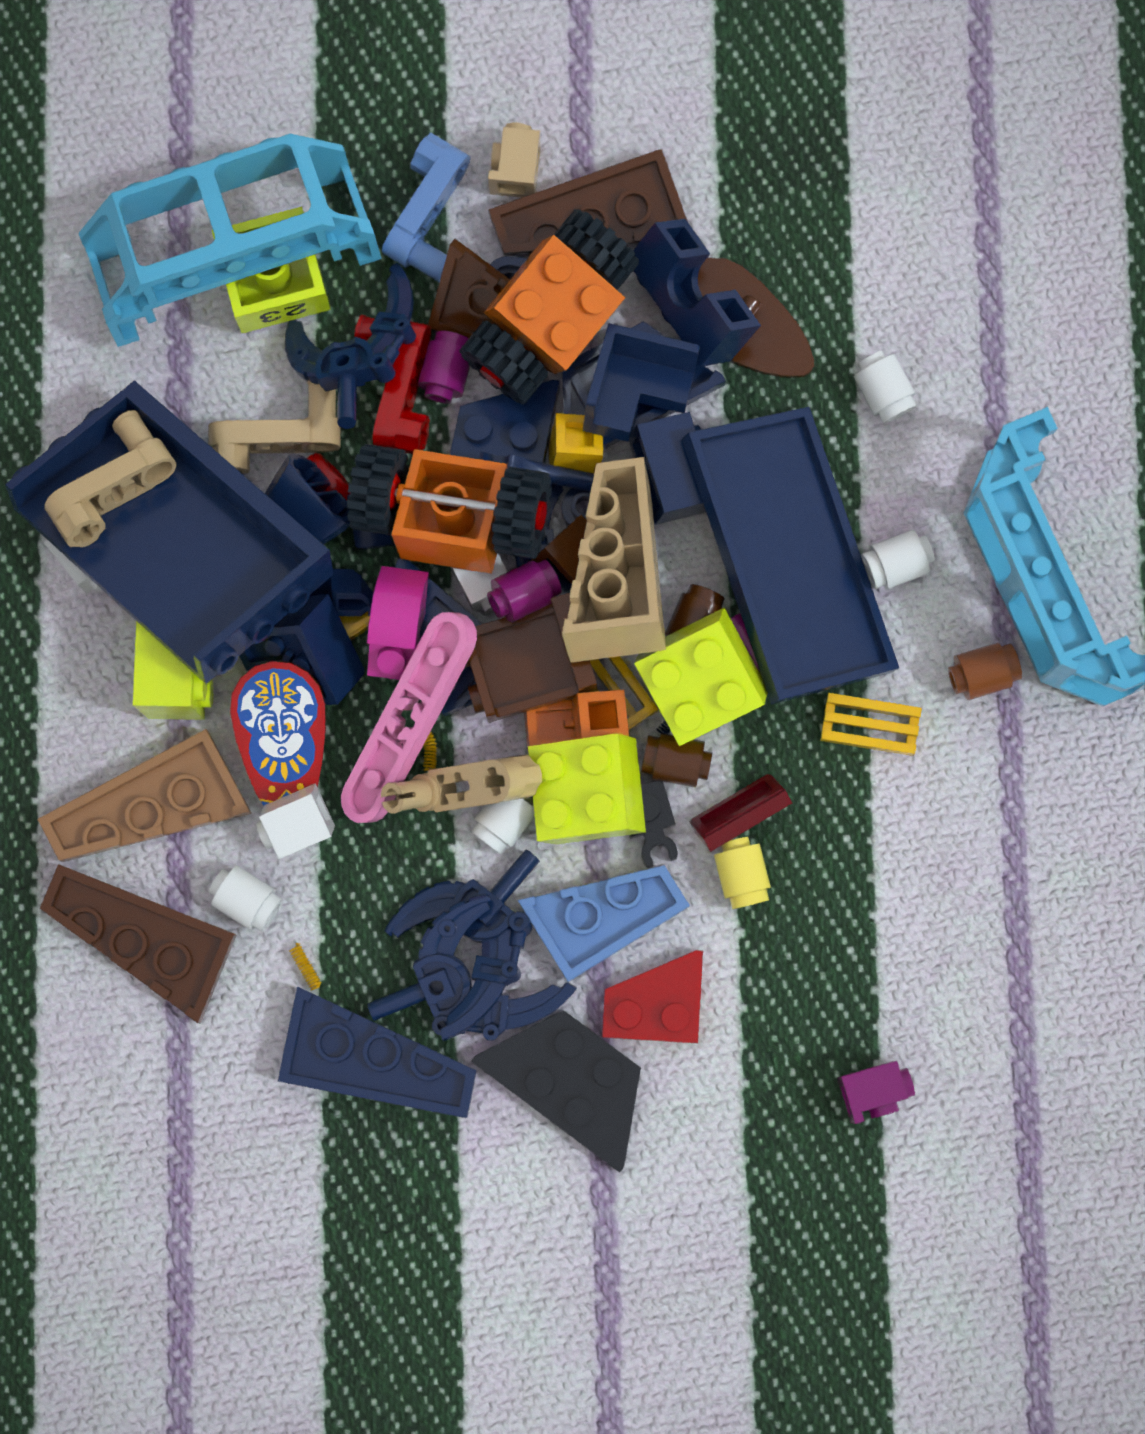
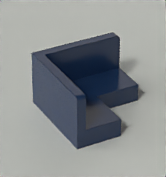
(637, 370)
(315, 642)

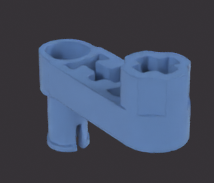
(443, 170)

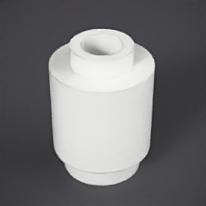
(885, 386)
(898, 560)
(503, 822)
(245, 898)

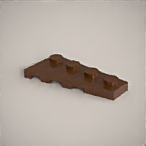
(623, 197)
(152, 942)

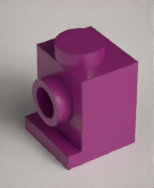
(875, 1090)

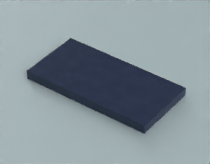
(790, 554)

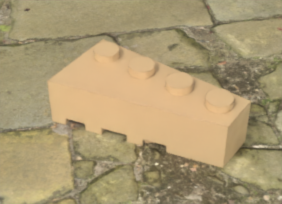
(617, 578)

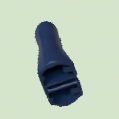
(300, 493)

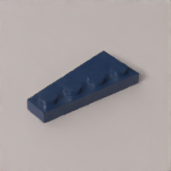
(359, 1058)

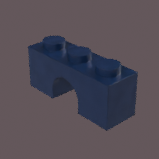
(669, 272)

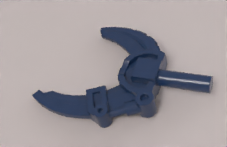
(356, 361)
(498, 930)
(447, 981)

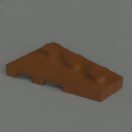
(465, 292)

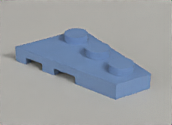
(601, 918)

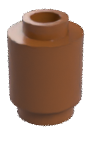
(985, 670)

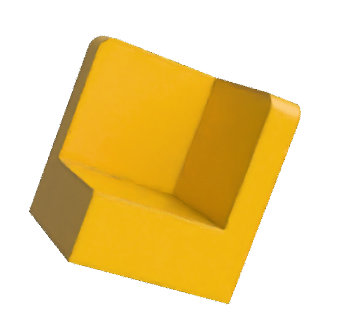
(572, 446)

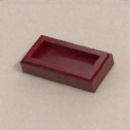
(740, 812)

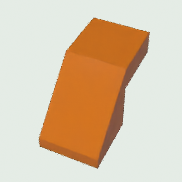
(577, 718)

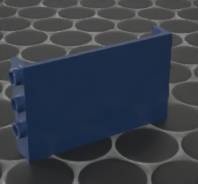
(192, 559)

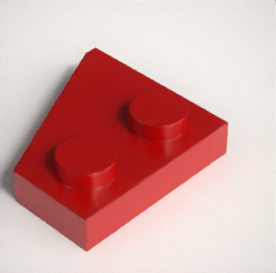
(657, 1003)

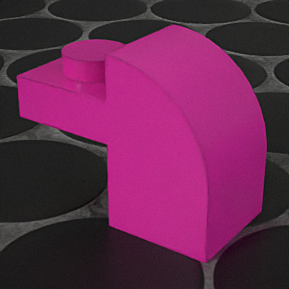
(395, 620)

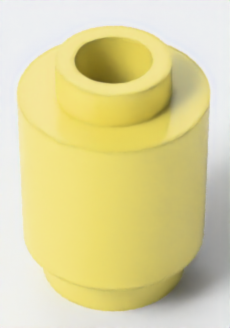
(742, 873)

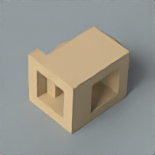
(515, 161)

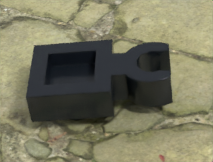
(657, 817)

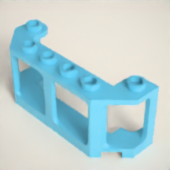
(231, 254)
(1036, 576)

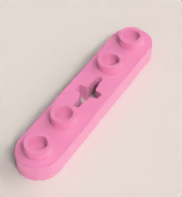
(392, 746)

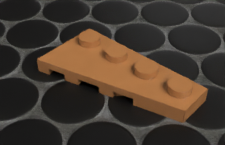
(155, 799)

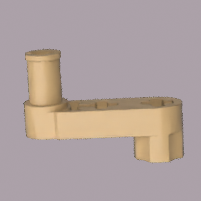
(313, 434)
(81, 503)
(488, 784)

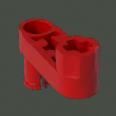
(395, 422)

